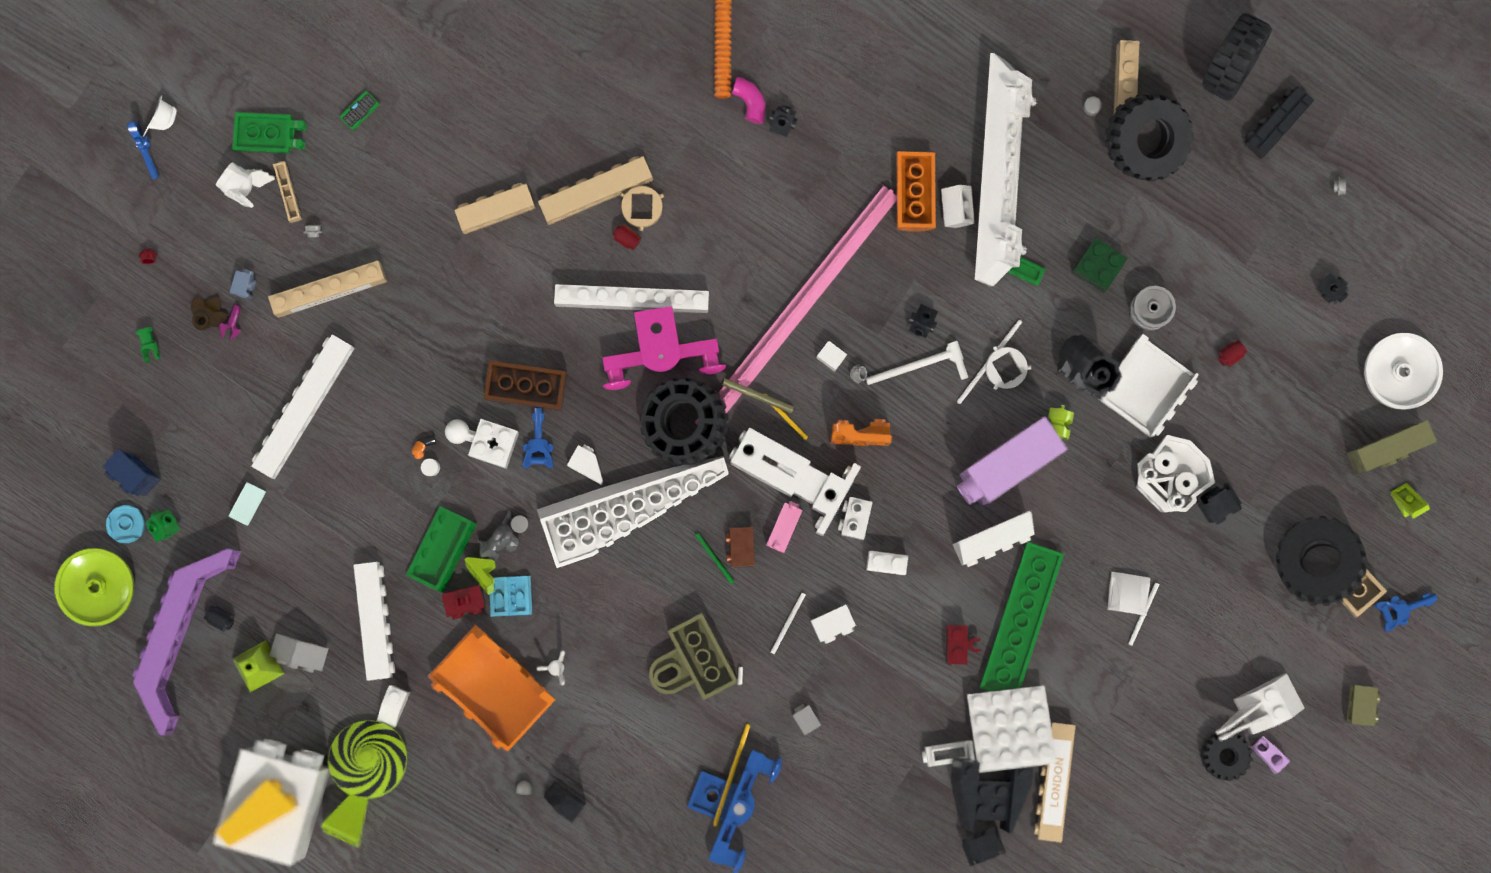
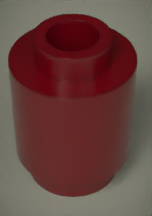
(626, 237)
(1232, 354)

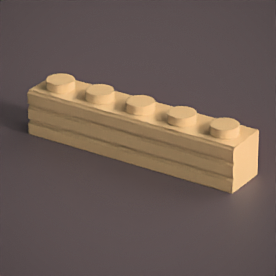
(287, 192)

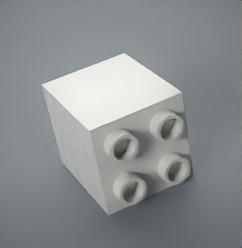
(299, 775)

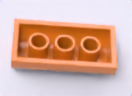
(916, 191)

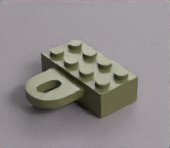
(696, 660)

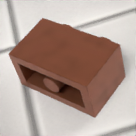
(741, 547)

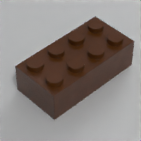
(525, 385)

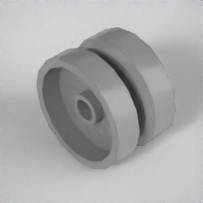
(1141, 308)

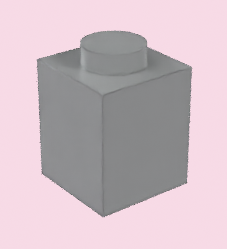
(806, 719)

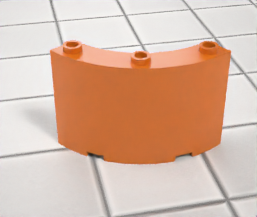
(491, 688)

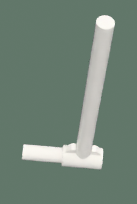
(952, 352)

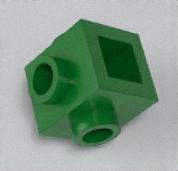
(162, 525)

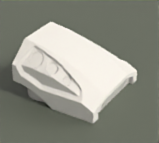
(1128, 593)

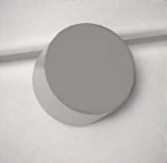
(1092, 106)
(519, 523)

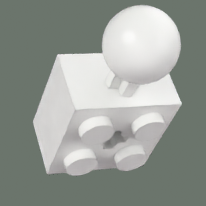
(458, 432)

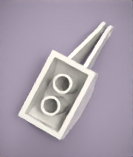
(1264, 707)

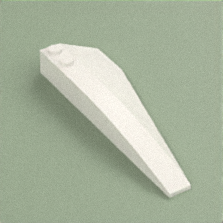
(600, 517)

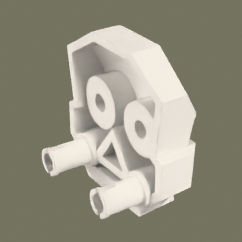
(1184, 463)

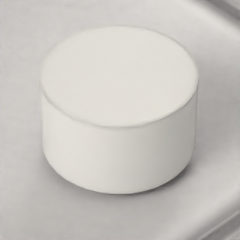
(430, 467)

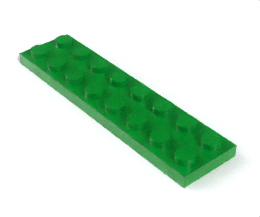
(1021, 619)

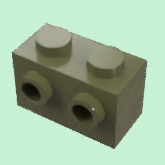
(1363, 705)

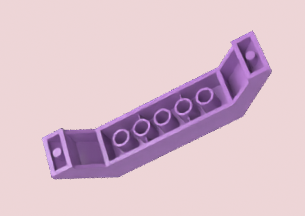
(169, 634)

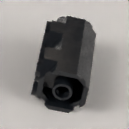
(1089, 366)

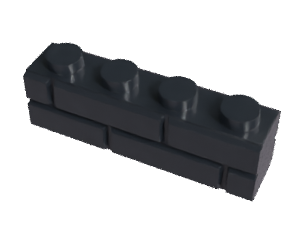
(1279, 122)

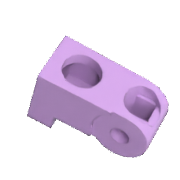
(1270, 755)

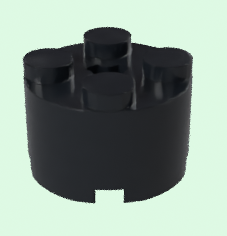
(1219, 503)
(984, 847)

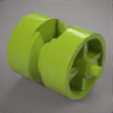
(1059, 420)

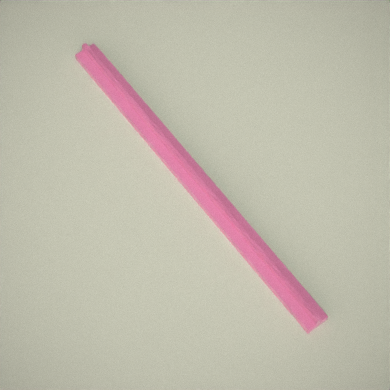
(809, 294)

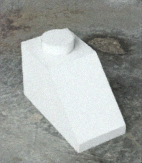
(586, 463)
(392, 705)

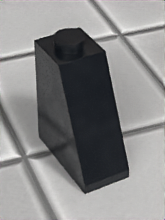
(564, 801)

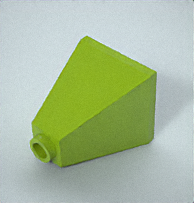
(257, 666)
(347, 821)

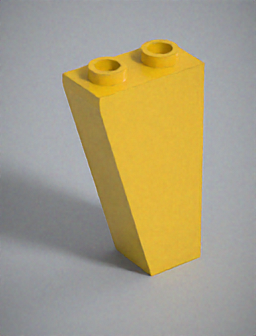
(258, 811)

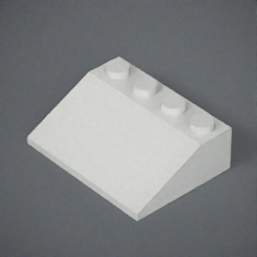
(994, 539)

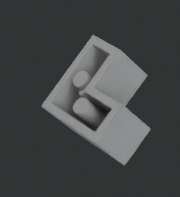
(298, 653)

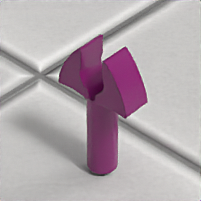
(231, 323)

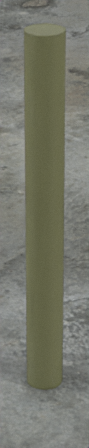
(757, 395)

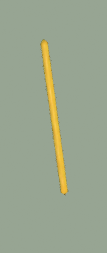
(731, 775)

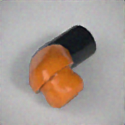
(421, 444)

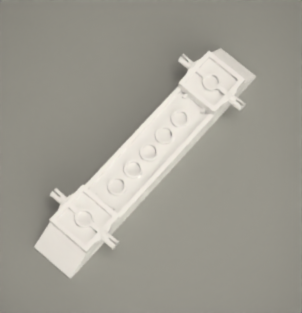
(998, 237)

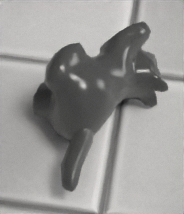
(501, 539)

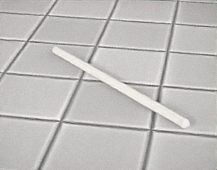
(981, 372)

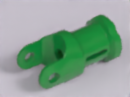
(147, 344)

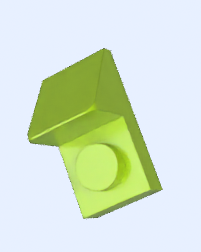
(1409, 501)
(480, 570)

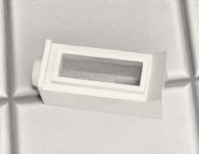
(944, 753)

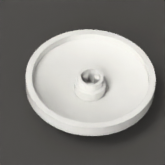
(1403, 371)

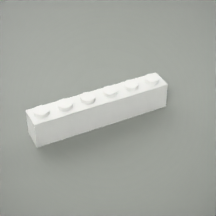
(373, 621)

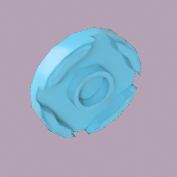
(125, 524)

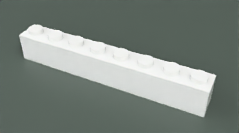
(630, 298)
(302, 407)

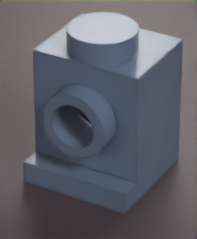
(243, 284)

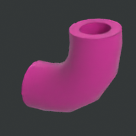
(753, 99)

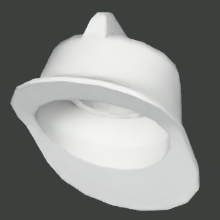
(163, 116)

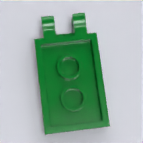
(266, 133)

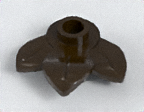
(209, 310)

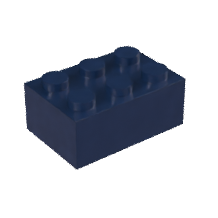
(131, 473)

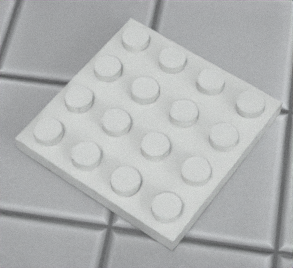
(1011, 729)

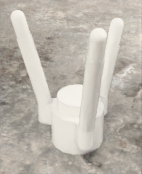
(556, 667)

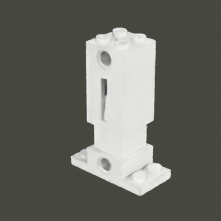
(792, 474)

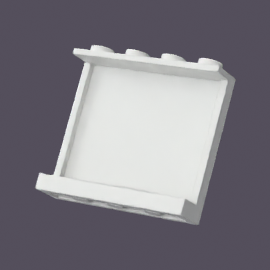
(1149, 387)

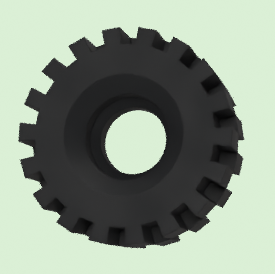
(1212, 759)

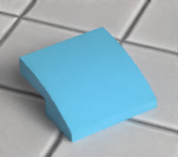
(511, 596)

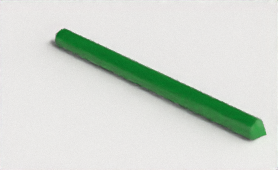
(715, 559)

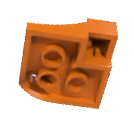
(876, 434)

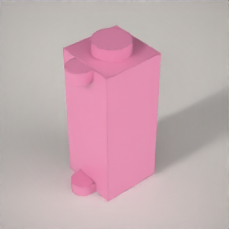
(784, 526)

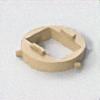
(627, 207)

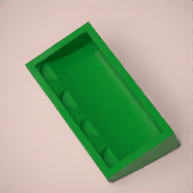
(441, 549)

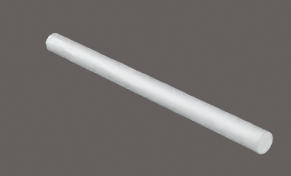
(1141, 619)
(788, 622)

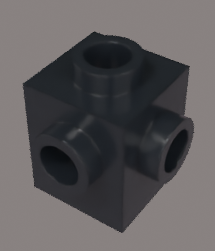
(784, 126)
(1332, 282)
(923, 321)

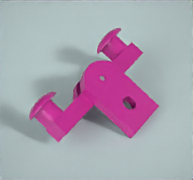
(661, 350)

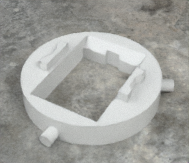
(1019, 360)

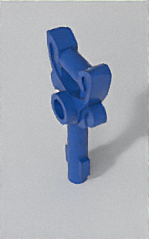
(142, 144)
(538, 444)
(1401, 609)

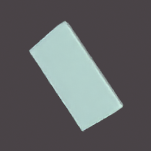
(247, 503)

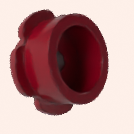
(147, 256)

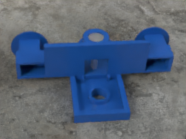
(737, 807)

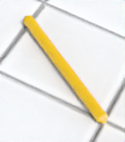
(794, 426)

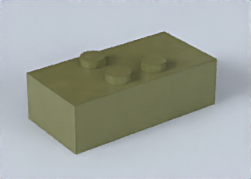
(1392, 447)

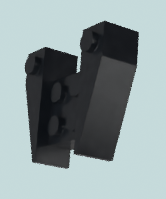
(989, 798)

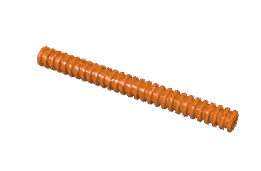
(722, 49)

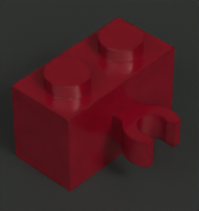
(464, 601)
(958, 644)

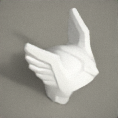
(238, 182)

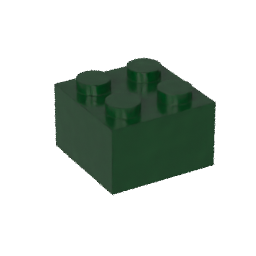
(1099, 265)

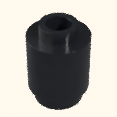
(219, 618)

